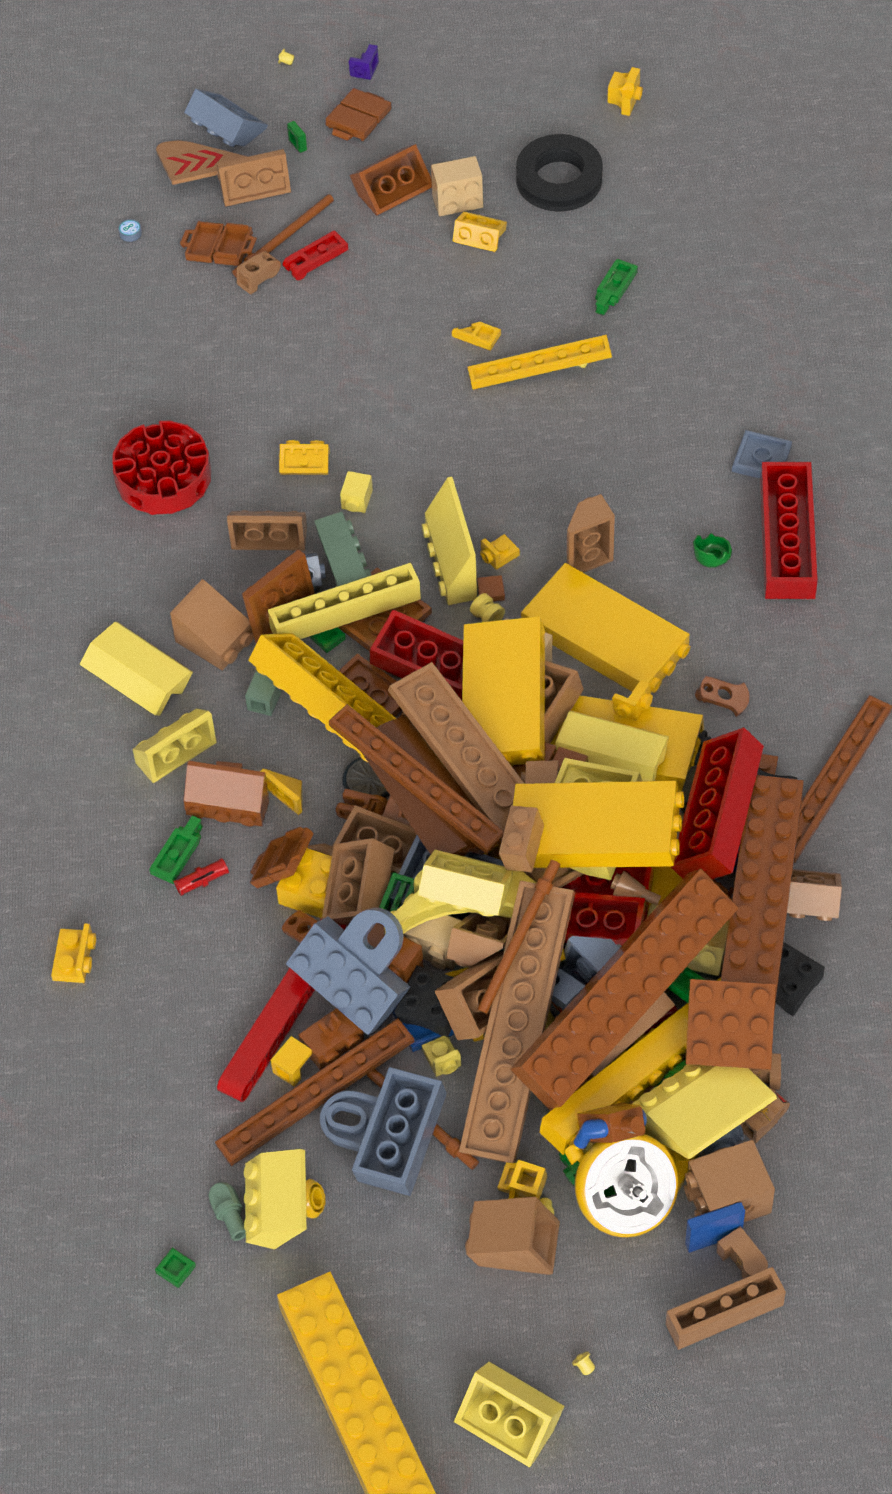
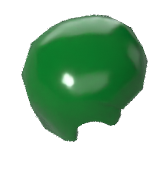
(712, 550)

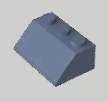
(224, 118)
(586, 956)

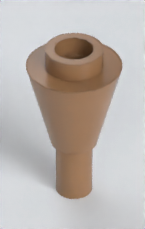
(628, 886)

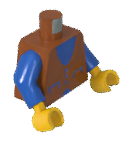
(607, 1125)

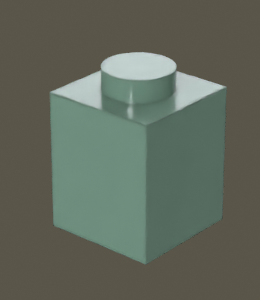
(262, 695)

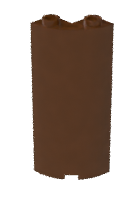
(428, 825)

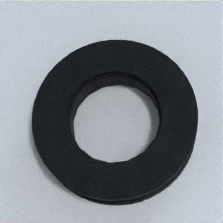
(564, 195)

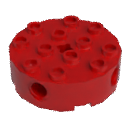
(161, 467)

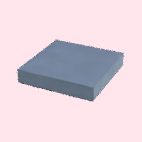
(757, 449)

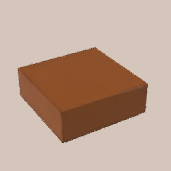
(492, 586)

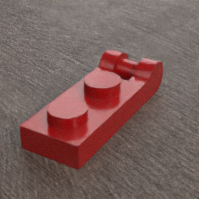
(315, 255)

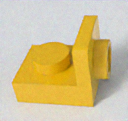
(498, 551)

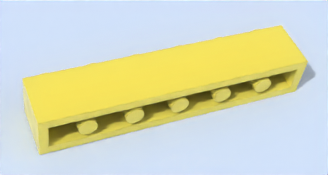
(346, 603)

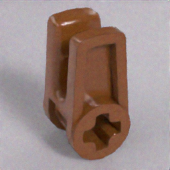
(353, 798)

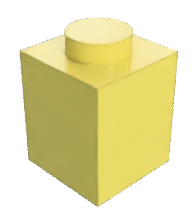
(356, 492)

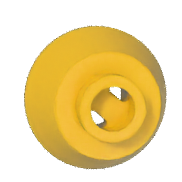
(314, 1199)

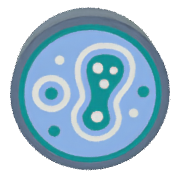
(130, 230)

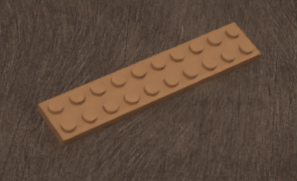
(464, 749)
(514, 1024)

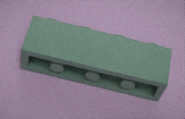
(341, 549)

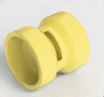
(486, 610)

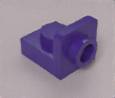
(366, 66)

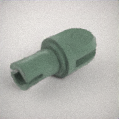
(227, 1208)

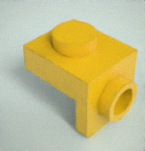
(636, 703)

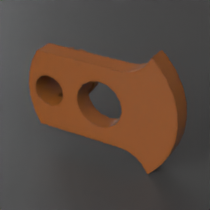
(738, 694)
(297, 925)

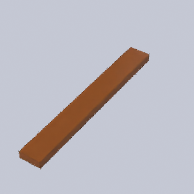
(839, 768)
(417, 779)
(314, 1092)

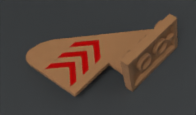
(240, 176)

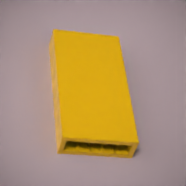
(607, 630)
(507, 684)
(678, 725)
(606, 822)

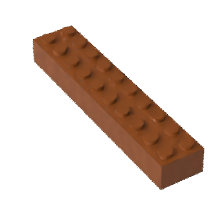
(763, 882)
(624, 989)

